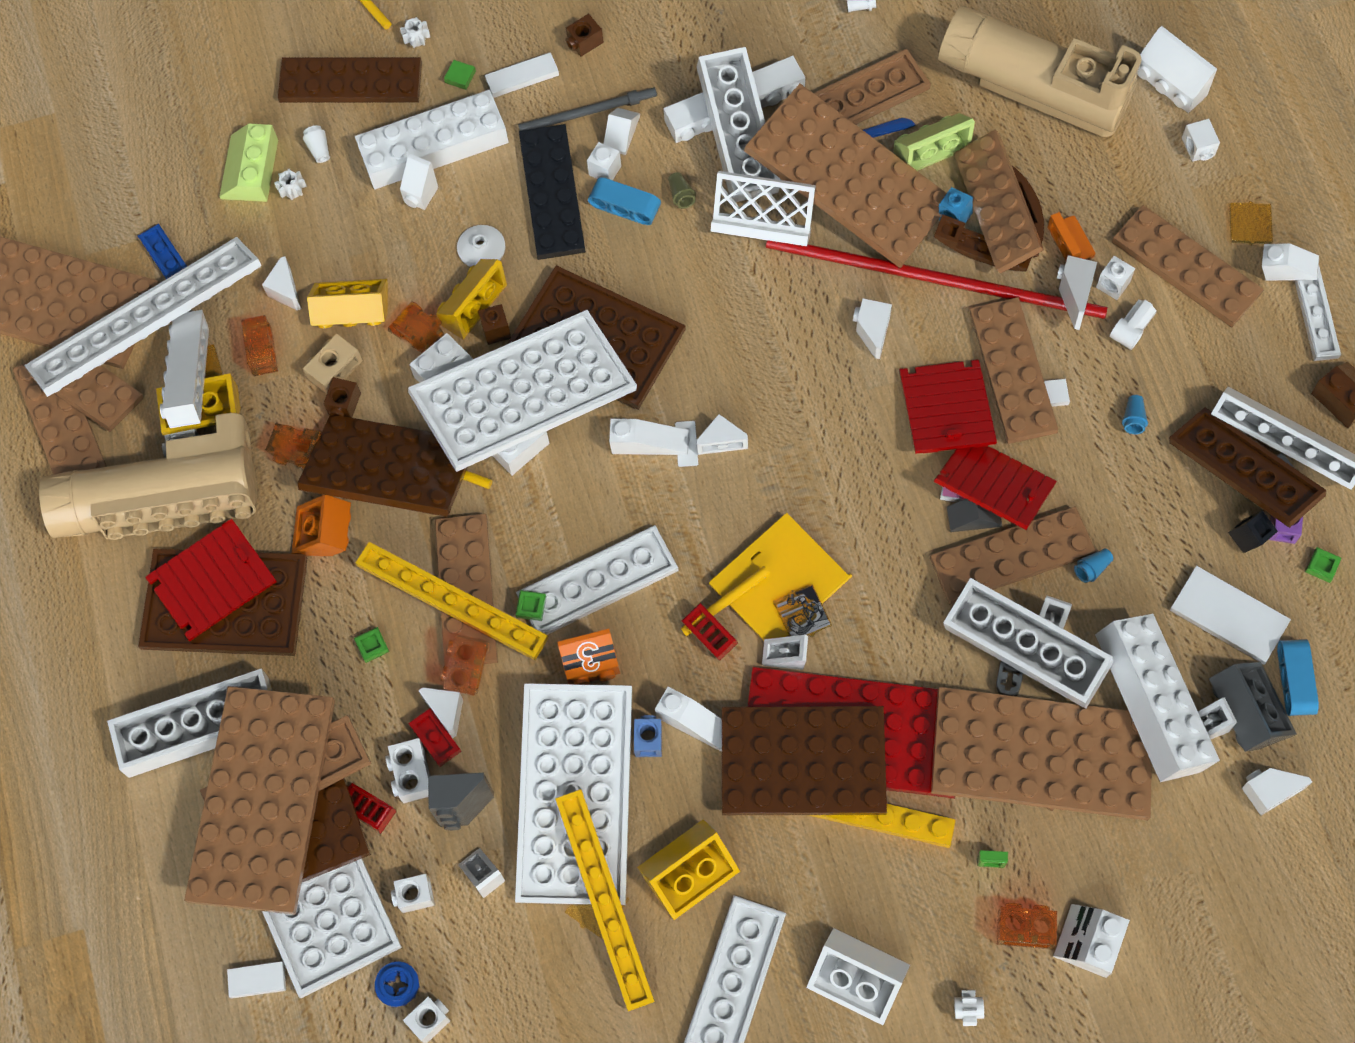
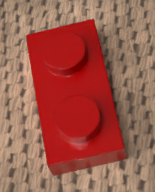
(435, 737)

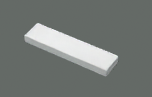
(1318, 319)

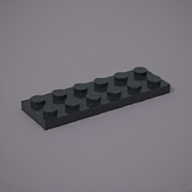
(551, 192)

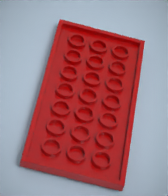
(907, 717)

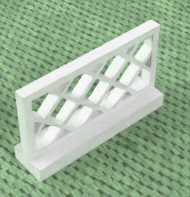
(757, 227)

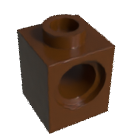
(589, 29)
(494, 324)
(342, 389)

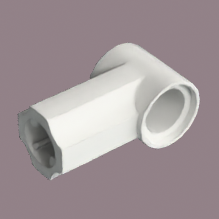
(1131, 328)

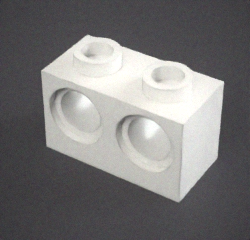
(415, 769)

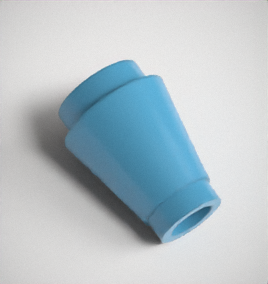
(1135, 415)
(1093, 565)

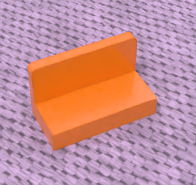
(1070, 237)

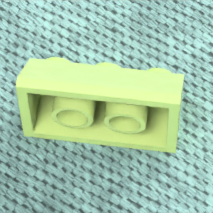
(935, 141)
(249, 163)

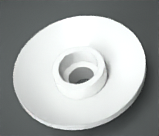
(492, 248)

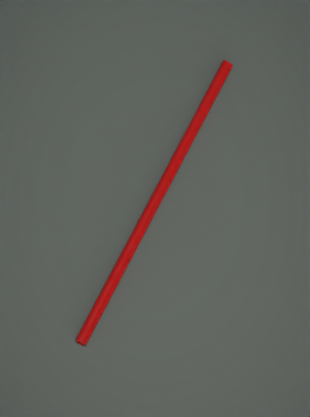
(933, 276)

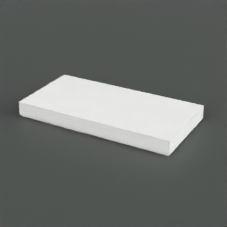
(1230, 615)

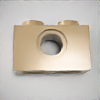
(337, 350)

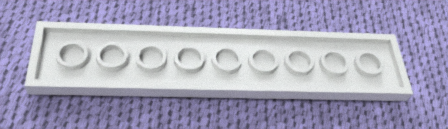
(142, 316)

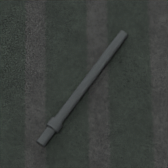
(632, 98)

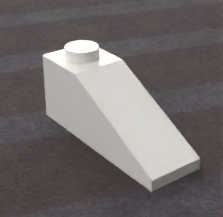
(1075, 286)
(646, 438)
(690, 718)

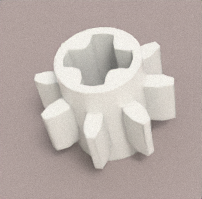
(415, 32)
(290, 184)
(969, 1007)

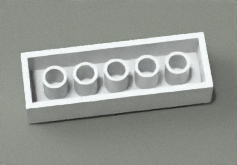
(734, 114)
(434, 135)
(449, 354)
(1028, 643)
(1157, 698)
(176, 726)

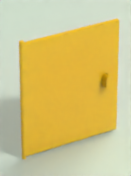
(793, 565)

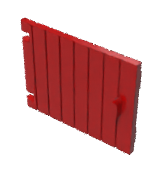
(947, 407)
(996, 483)
(211, 579)

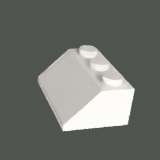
(1176, 70)
(858, 976)

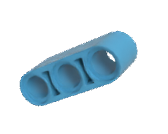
(624, 201)
(1297, 677)

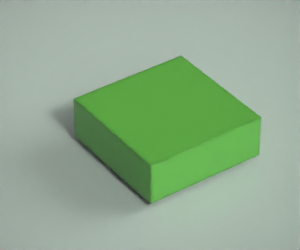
(460, 74)
(1323, 565)
(531, 605)
(371, 645)
(993, 859)

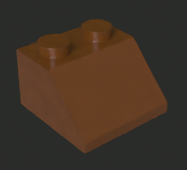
(1337, 393)

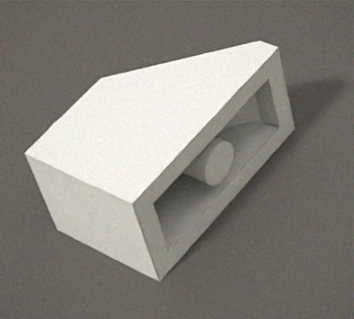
(418, 182)
(1289, 263)
(872, 324)
(1272, 788)

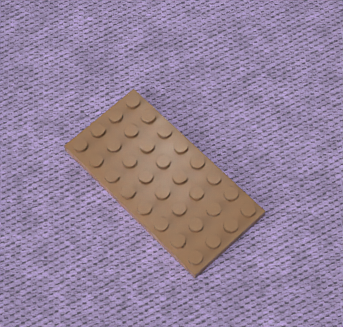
(853, 174)
(58, 295)
(1014, 747)
(260, 800)

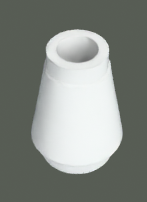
(317, 143)

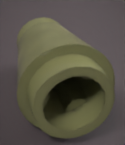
(681, 191)

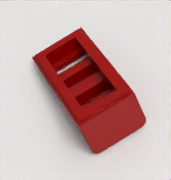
(726, 647)
(384, 817)

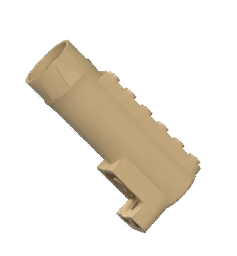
(1071, 84)
(194, 485)

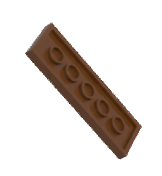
(350, 80)
(1248, 467)

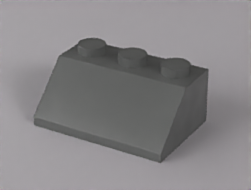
(1254, 705)
(458, 798)

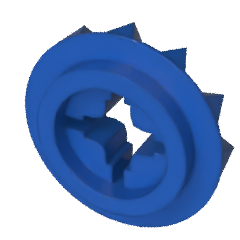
(389, 974)

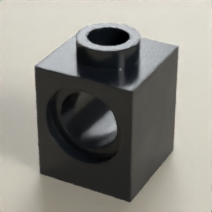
(1253, 531)

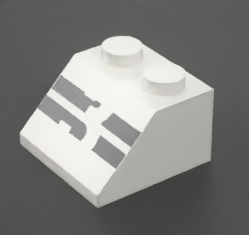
(1091, 939)

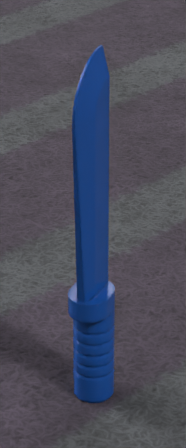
(890, 127)

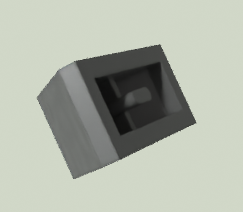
(970, 516)

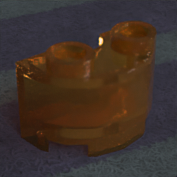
(416, 327)
(292, 445)

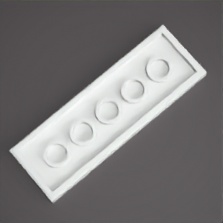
(602, 579)
(736, 973)

